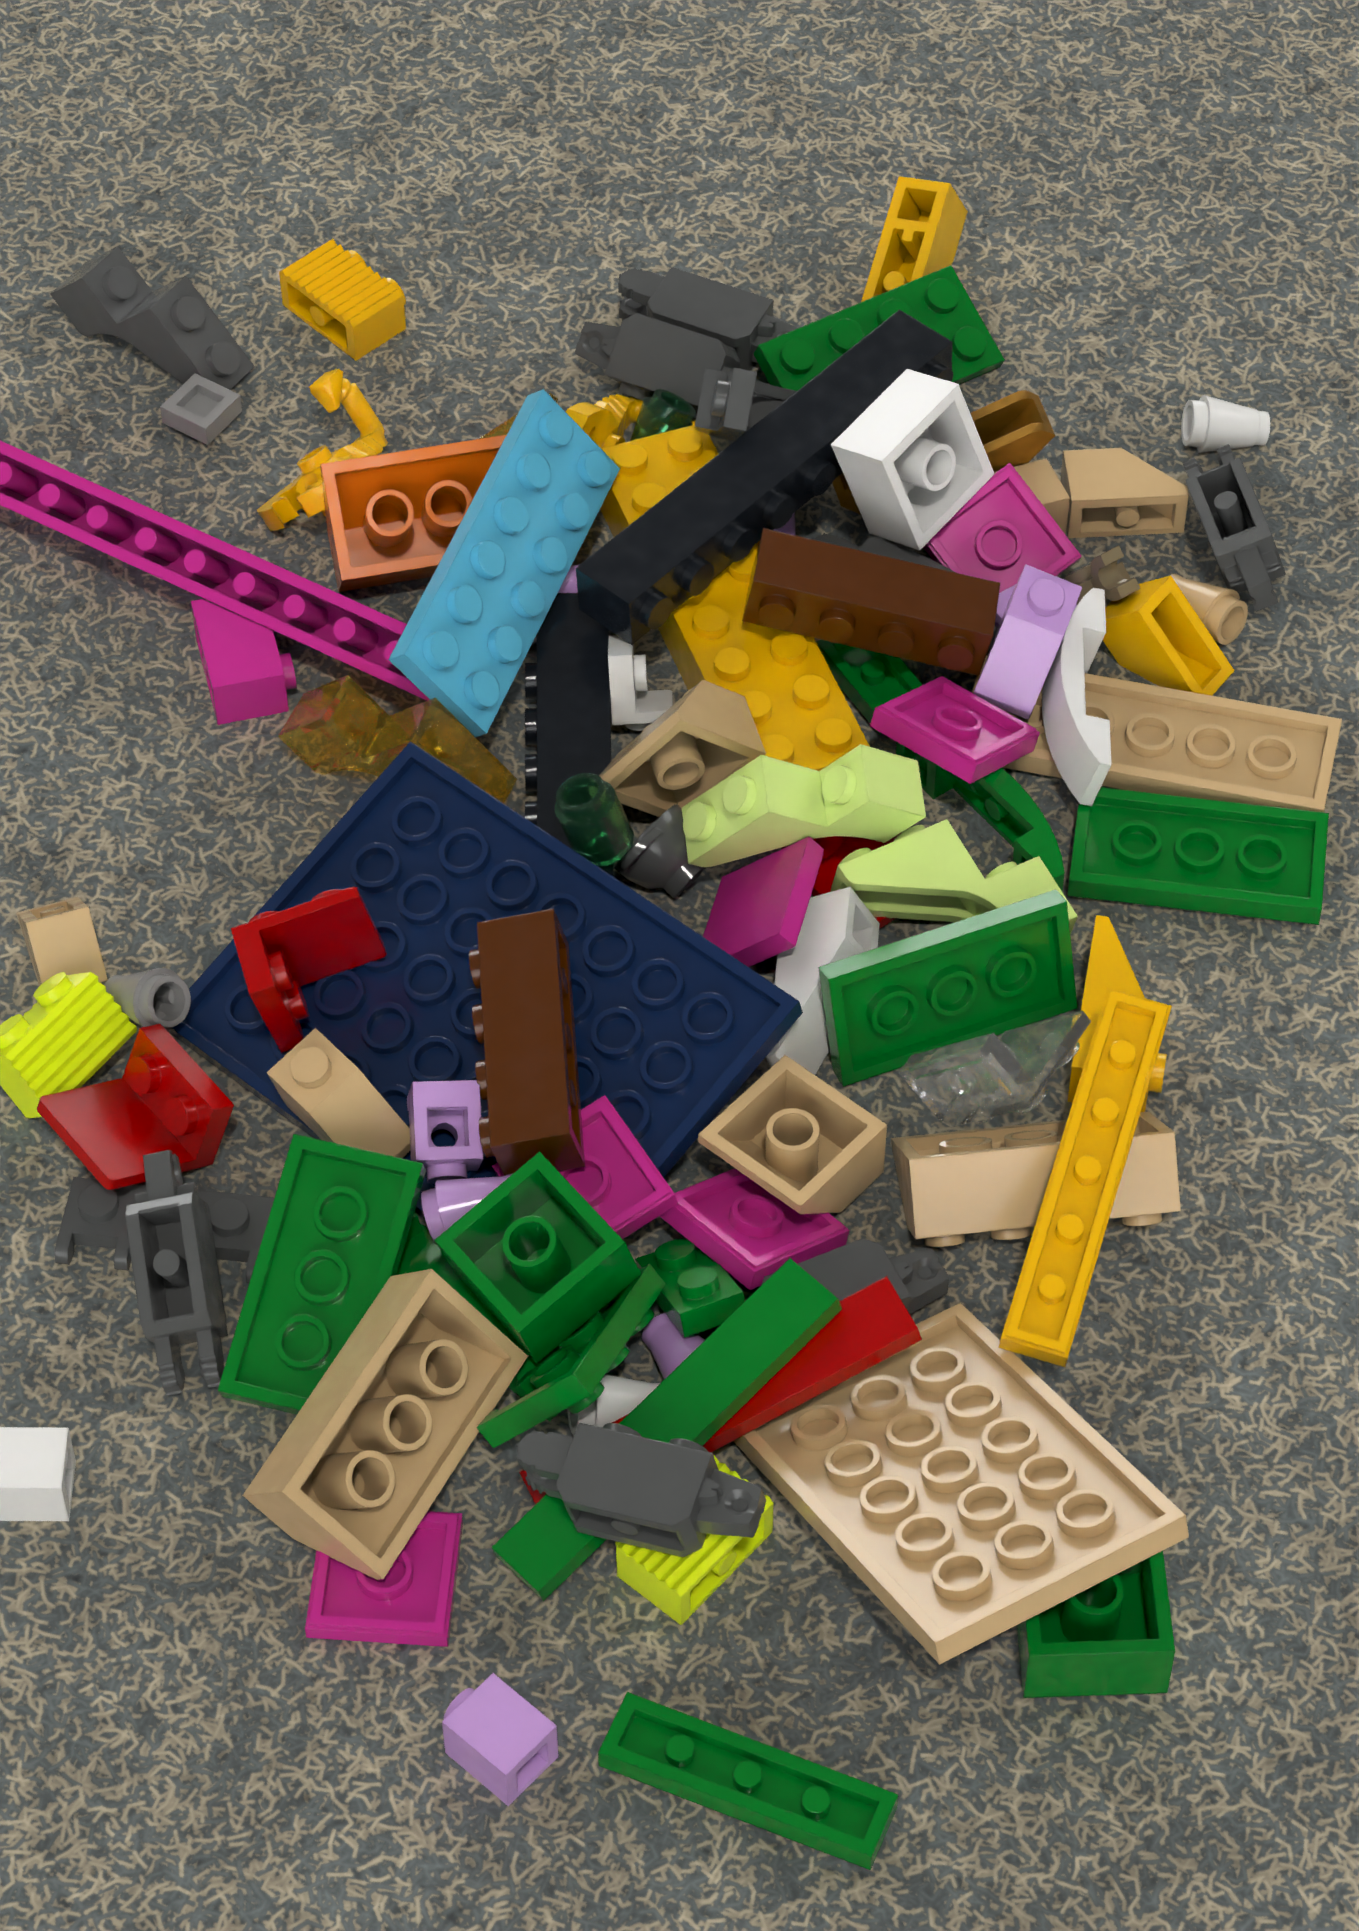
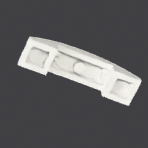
(1077, 741)

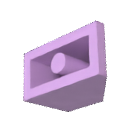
(1027, 641)

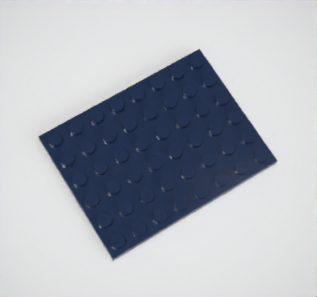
(657, 1008)

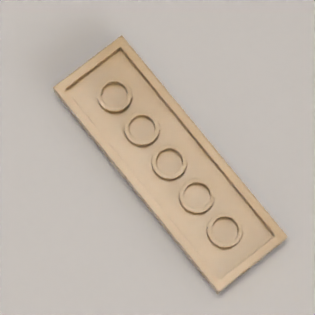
(1202, 746)

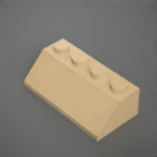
(1000, 1176)
(386, 1424)

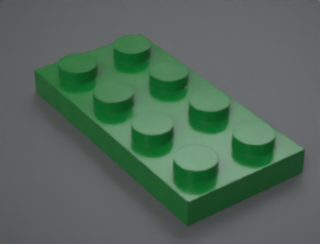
(933, 300)
(1200, 855)
(948, 986)
(319, 1267)

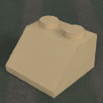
(685, 750)
(800, 1140)

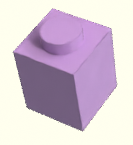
(499, 1738)

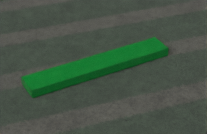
(686, 1405)

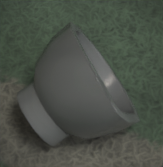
(660, 856)

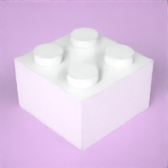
(913, 459)

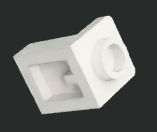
(629, 691)

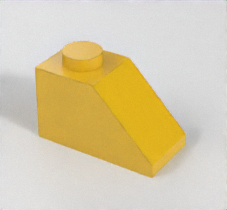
(1164, 639)

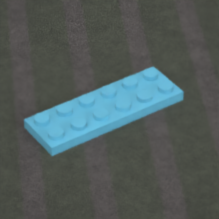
(505, 564)

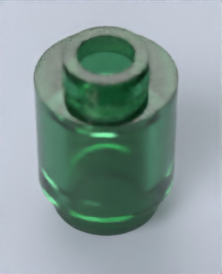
(593, 819)

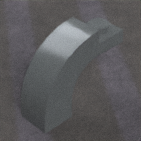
(735, 402)

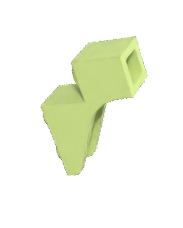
(781, 803)
(935, 878)

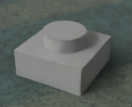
(201, 409)

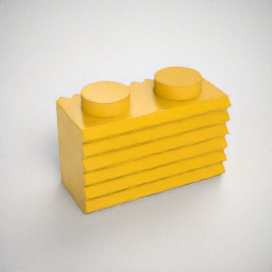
(343, 299)

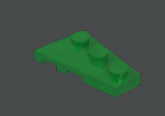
(574, 1372)

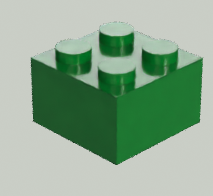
(538, 1257)
(1102, 1639)

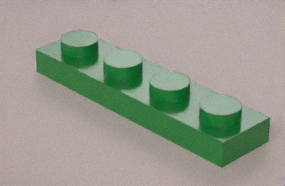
(748, 1780)

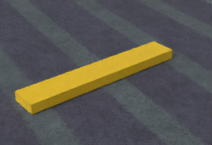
(1085, 1178)

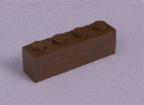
(871, 602)
(527, 1042)

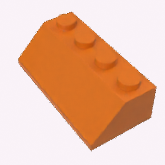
(400, 509)

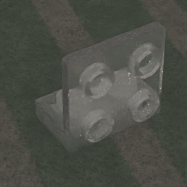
(994, 1074)

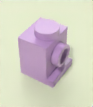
(448, 1107)

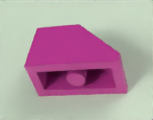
(241, 664)

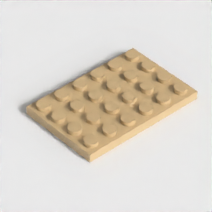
(962, 1487)

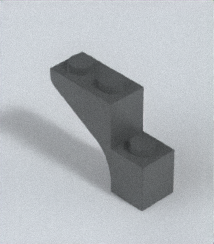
(166, 325)

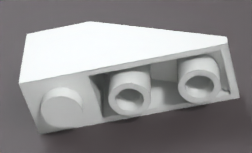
(832, 930)

